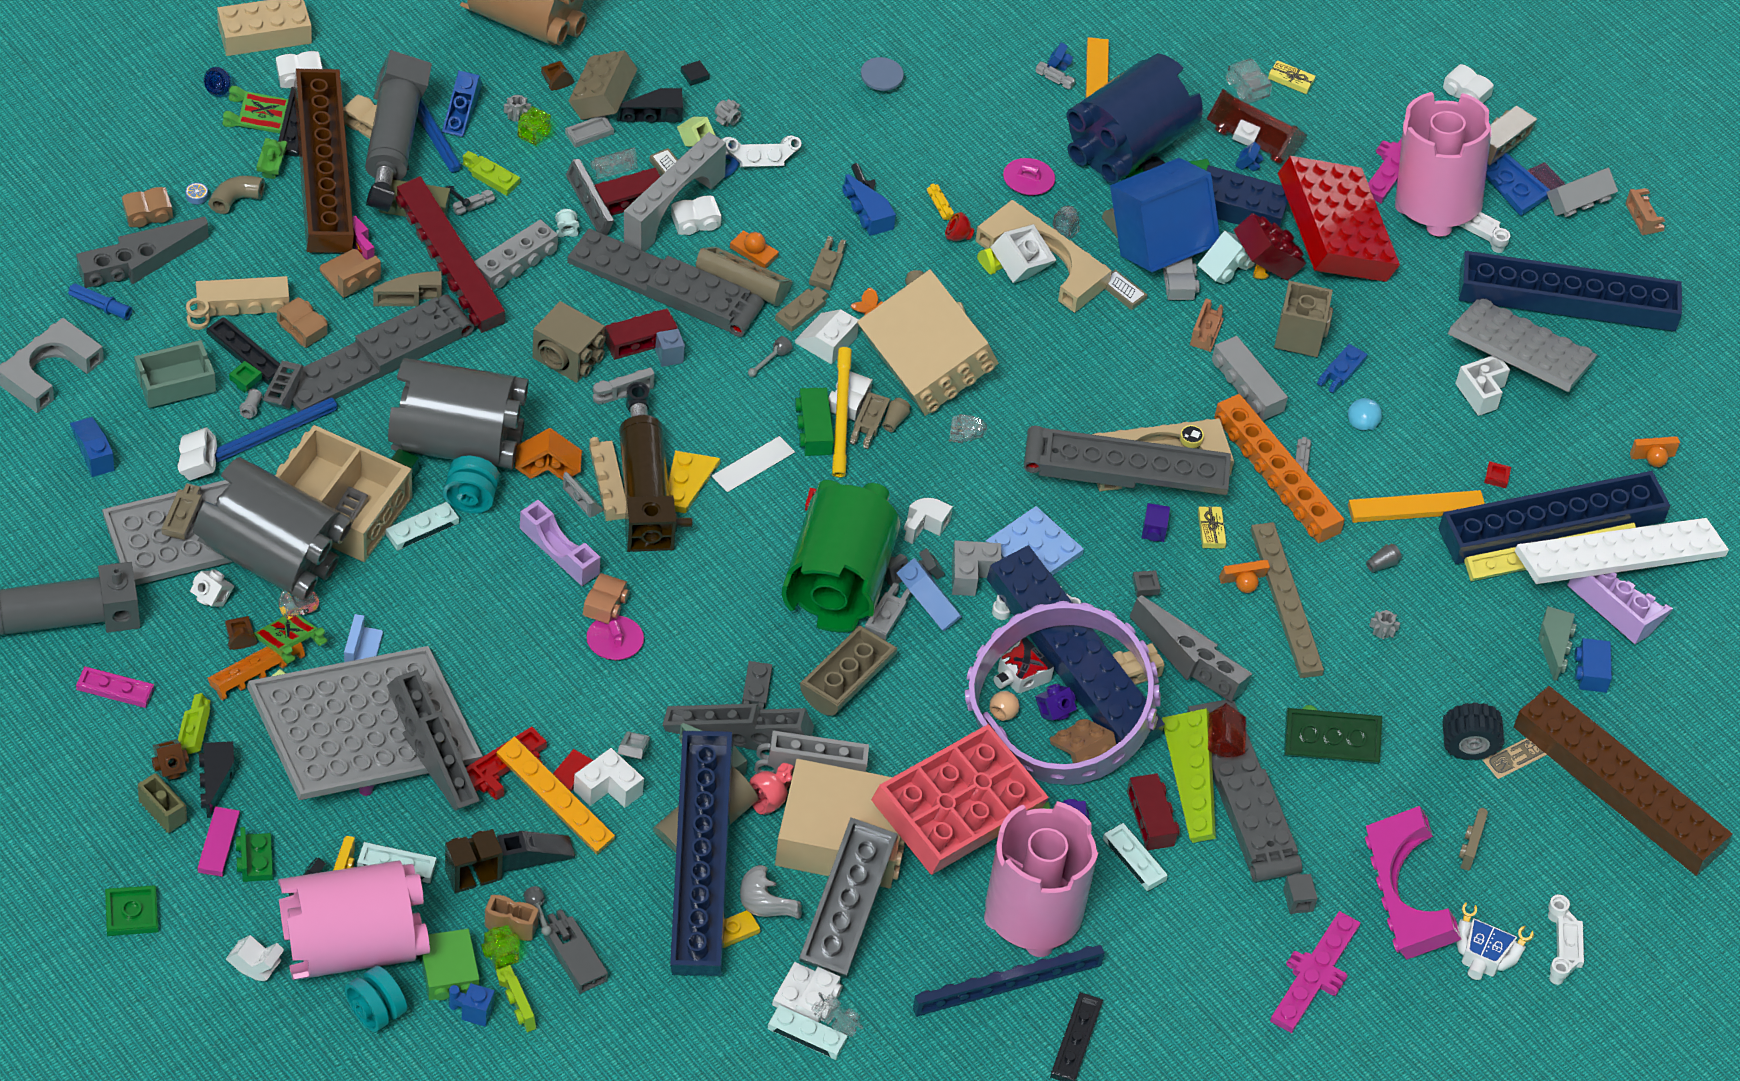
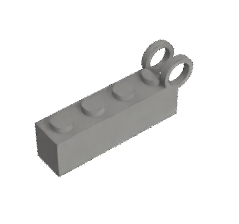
(789, 746)

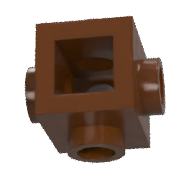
(166, 751)

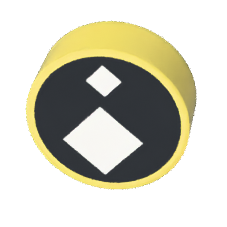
(1191, 436)

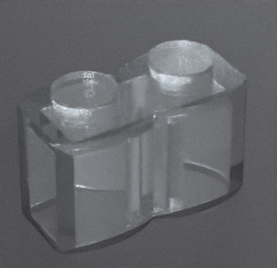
(1248, 80)

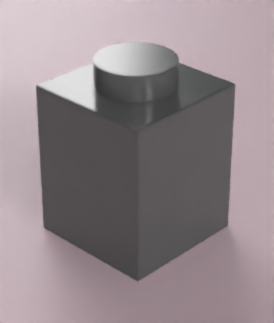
(1300, 893)

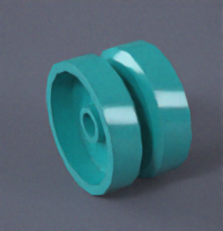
(471, 484)
(375, 998)

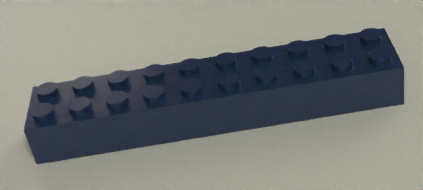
(1571, 290)
(1554, 515)
(1073, 650)
(702, 853)

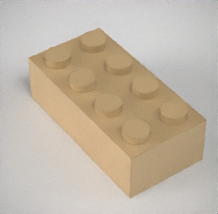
(263, 26)

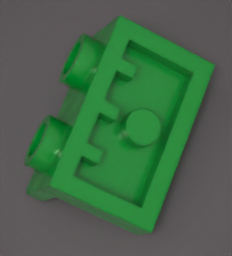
(255, 856)

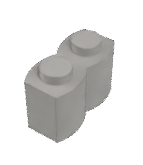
(1181, 280)

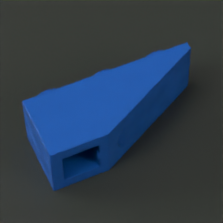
(462, 103)
(871, 207)

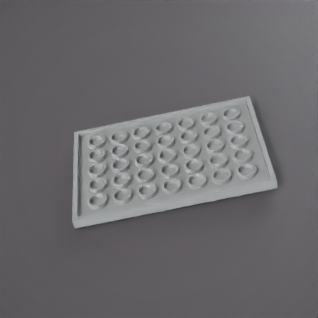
(342, 727)

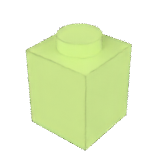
(694, 130)

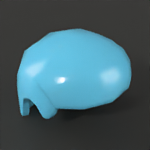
(1364, 414)

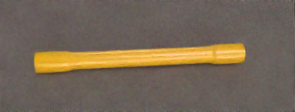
(839, 456)

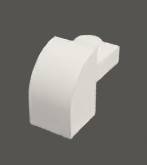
(927, 514)
(254, 959)

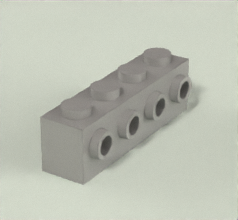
(517, 254)
(1249, 378)

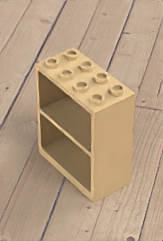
(928, 342)
(330, 464)
(819, 813)

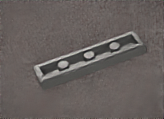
(589, 197)

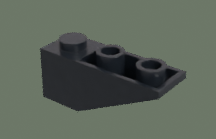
(655, 106)
(219, 772)
(530, 849)

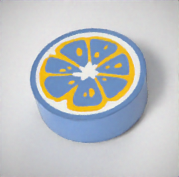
(196, 193)

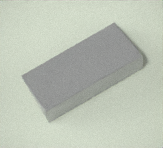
(580, 496)

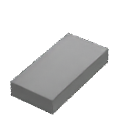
(589, 131)
(634, 745)

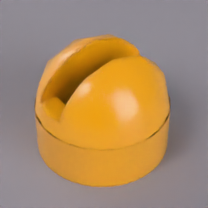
(1259, 272)

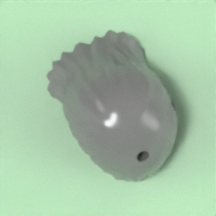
(759, 901)

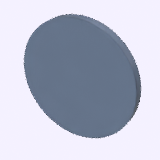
(882, 73)

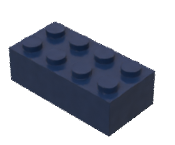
(1242, 195)

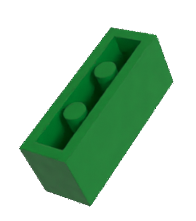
(814, 421)

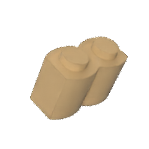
(360, 115)

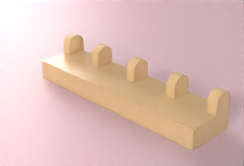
(608, 479)

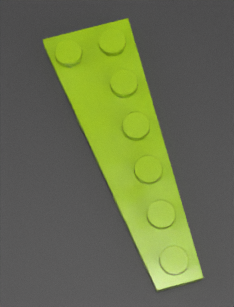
(1193, 770)

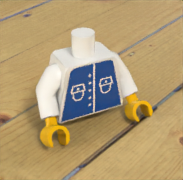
(1487, 947)

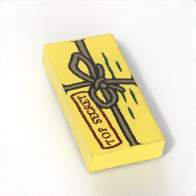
(1291, 77)
(1211, 527)

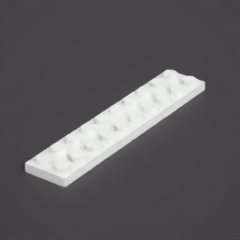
(1621, 550)

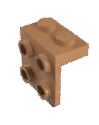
(351, 272)
(1084, 740)

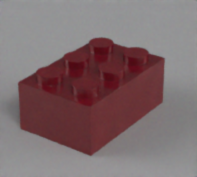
(1270, 246)

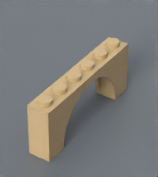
(1086, 274)
(1213, 439)

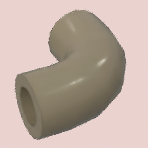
(234, 189)

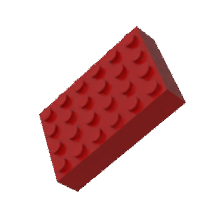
(1338, 219)

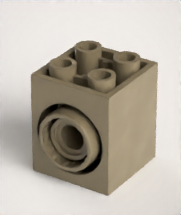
(1304, 318)
(568, 342)

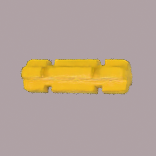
(940, 201)

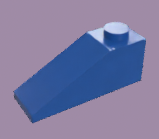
(93, 446)

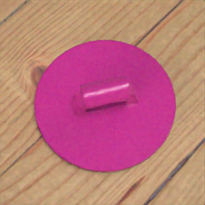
(1029, 176)
(615, 640)

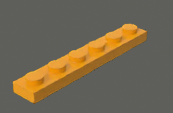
(556, 795)

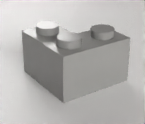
(971, 562)

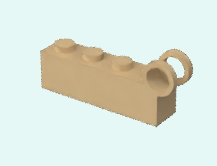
(237, 298)

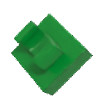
(245, 376)

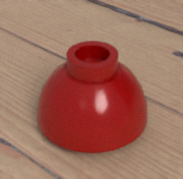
(959, 228)

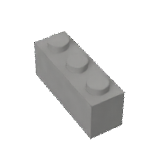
(1582, 192)

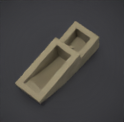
(408, 289)

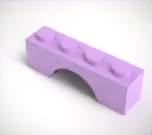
(542, 528)

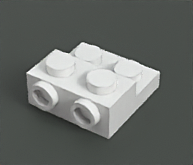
(802, 987)

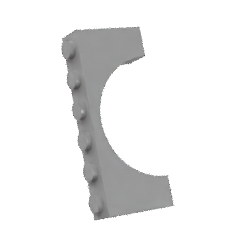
(702, 162)

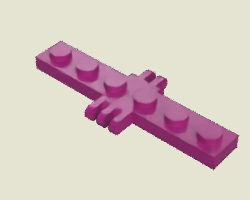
(1387, 174)
(1315, 972)

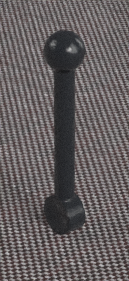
(465, 202)

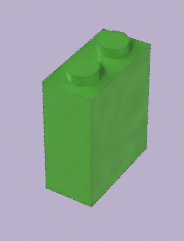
(449, 963)

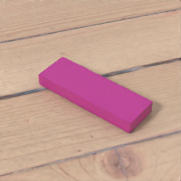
(115, 687)
(218, 841)

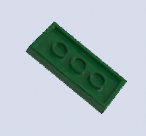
(1333, 735)

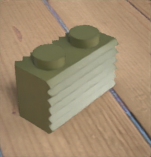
(162, 802)

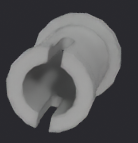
(249, 408)

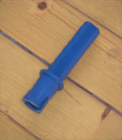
(100, 301)

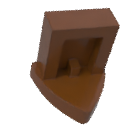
(557, 76)
(240, 633)

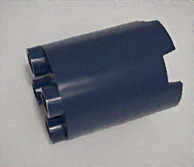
(1132, 118)

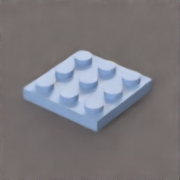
(1044, 536)

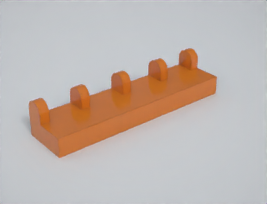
(249, 667)

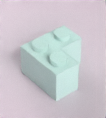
(1225, 258)

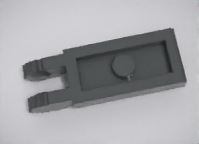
(757, 684)

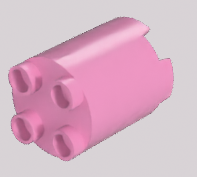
(1443, 162)
(1041, 877)
(353, 919)

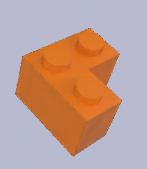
(548, 452)

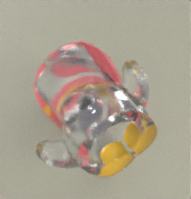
(292, 606)

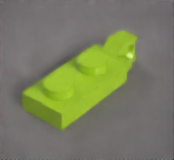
(491, 173)
(194, 724)
(517, 997)

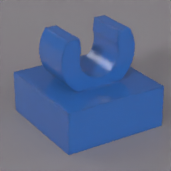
(1059, 58)
(1249, 157)

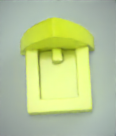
(989, 261)

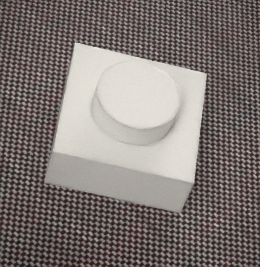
(1246, 132)

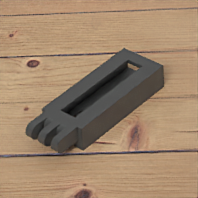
(576, 955)

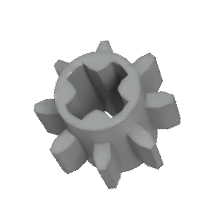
(516, 107)
(727, 112)
(1384, 624)

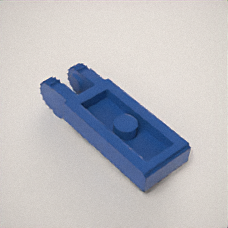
(1343, 367)

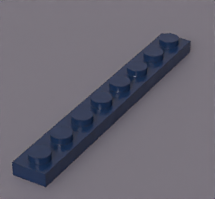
(1008, 980)

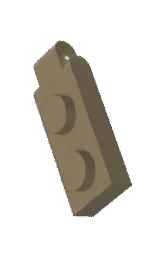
(801, 308)
(182, 512)
(1473, 835)

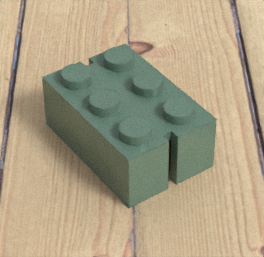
(175, 373)

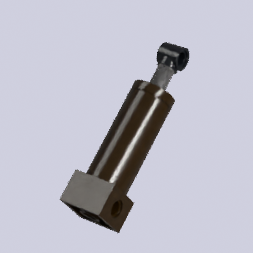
(649, 507)

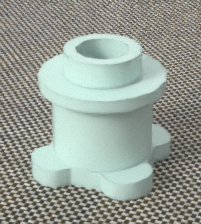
(567, 223)

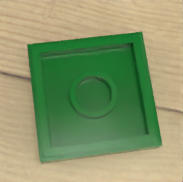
(131, 910)

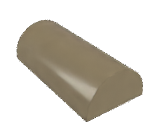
(757, 279)
(846, 671)
(742, 798)

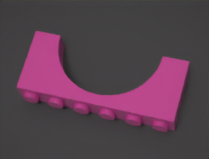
(1391, 843)

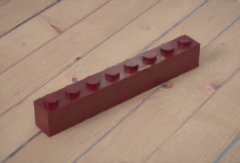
(451, 255)

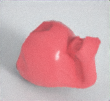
(771, 788)

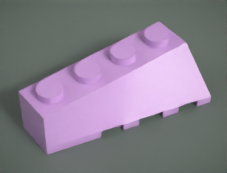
(1621, 604)

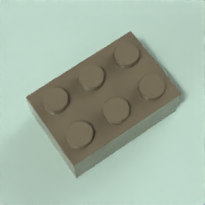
(603, 84)

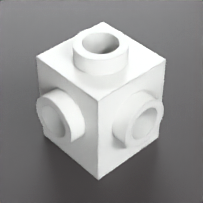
(211, 588)

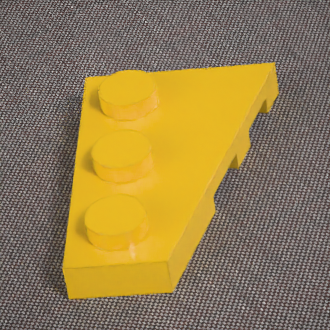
(688, 476)

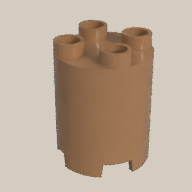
(540, 19)

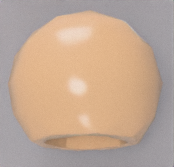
(1004, 705)

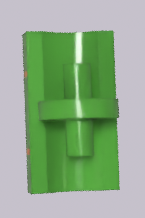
(271, 158)

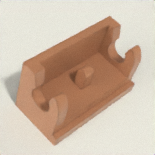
(1643, 212)
(1207, 326)

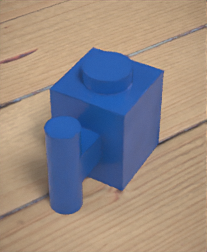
(475, 1004)

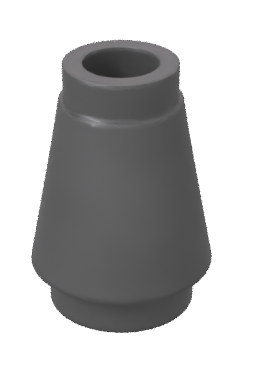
(1384, 558)

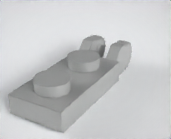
(617, 388)
(888, 612)

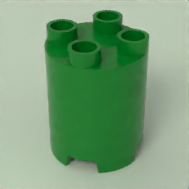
(842, 554)

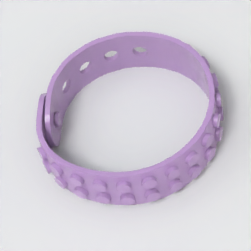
(1059, 614)

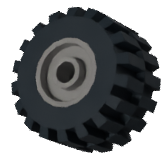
(1473, 731)

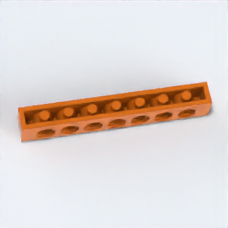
(1279, 469)

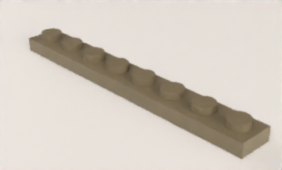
(1287, 601)

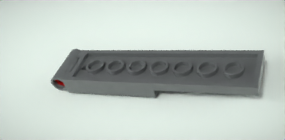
(668, 282)
(382, 351)
(1124, 461)
(1254, 811)

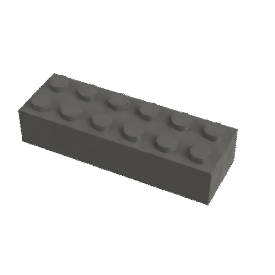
(848, 897)

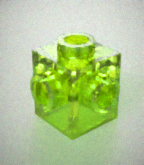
(534, 125)
(501, 946)

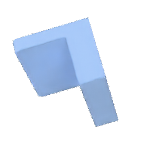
(362, 641)

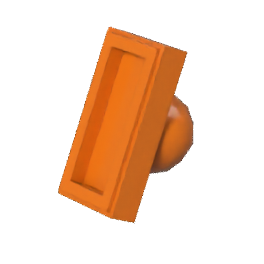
(754, 248)
(1655, 450)
(1245, 574)

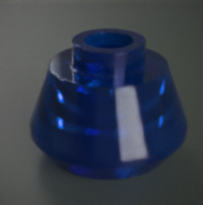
(217, 81)

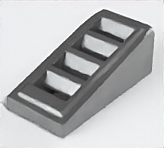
(288, 393)
(357, 506)

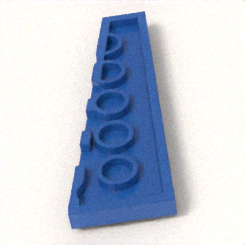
(1516, 184)

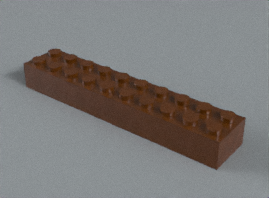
(323, 161)
(1623, 780)

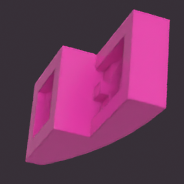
(361, 239)

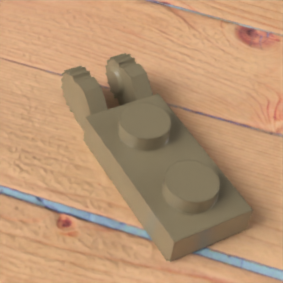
(827, 265)
(870, 418)

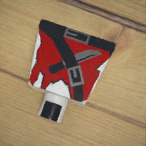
(1023, 668)

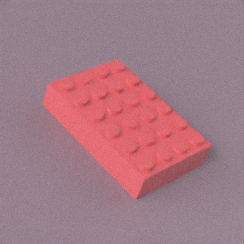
(957, 798)

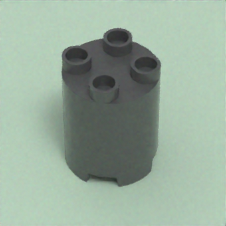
(458, 412)
(272, 529)

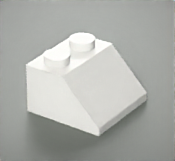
(1022, 253)
(828, 334)

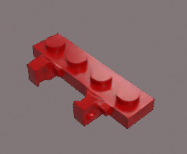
(487, 770)

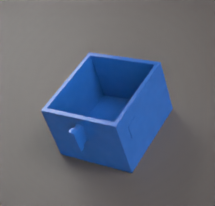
(1165, 214)

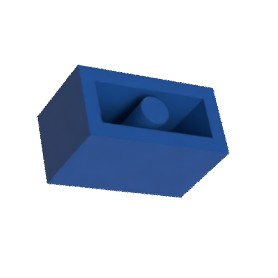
(1593, 665)

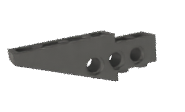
(140, 252)
(1190, 650)
(746, 721)
(431, 739)

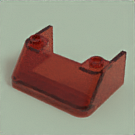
(1274, 135)

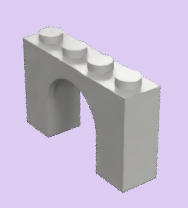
(59, 341)

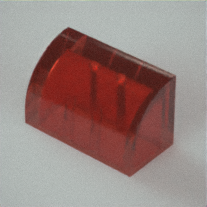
(1226, 732)

